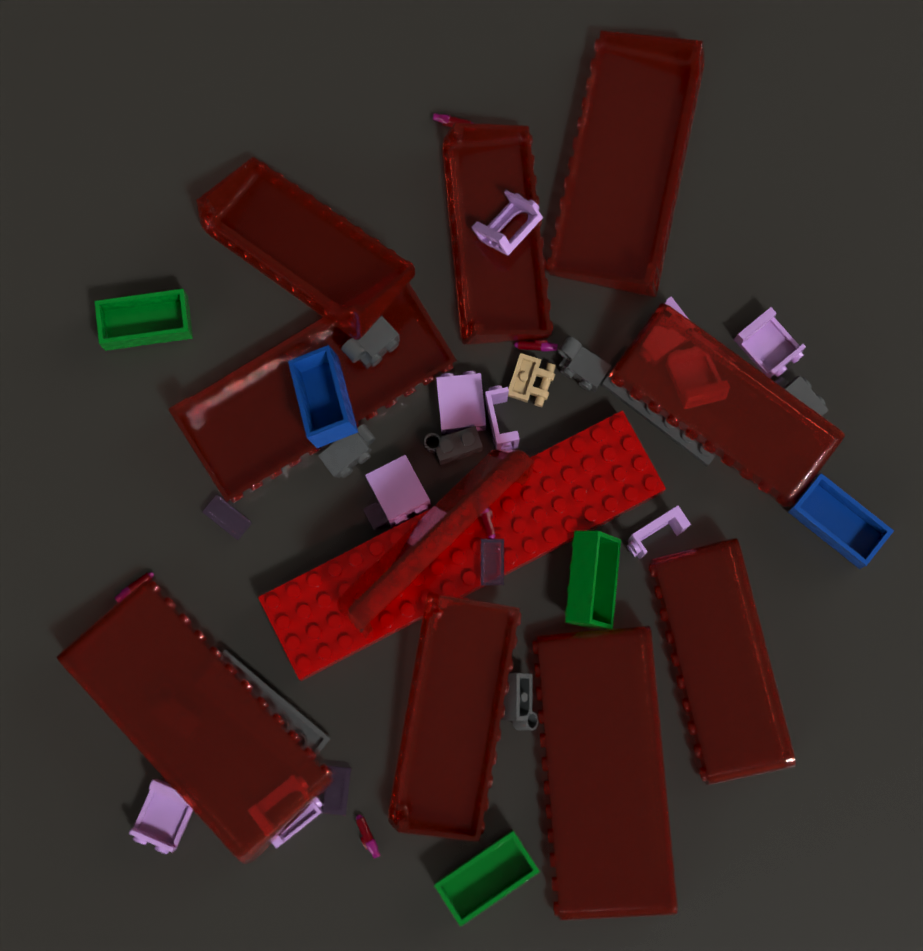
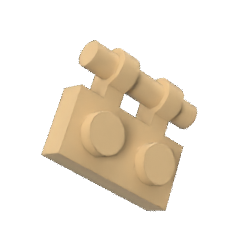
(524, 377)

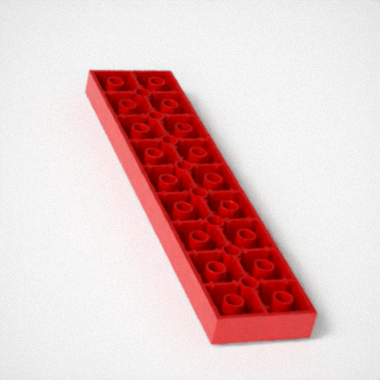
(569, 490)

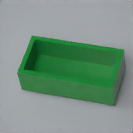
(143, 319)
(593, 580)
(486, 877)

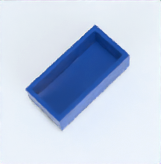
(322, 396)
(840, 521)

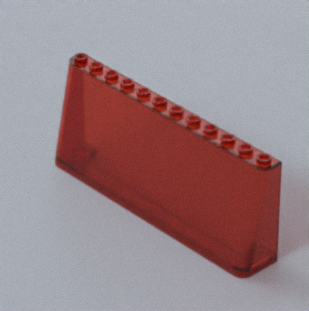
(627, 162)
(252, 418)
(197, 721)
(604, 775)

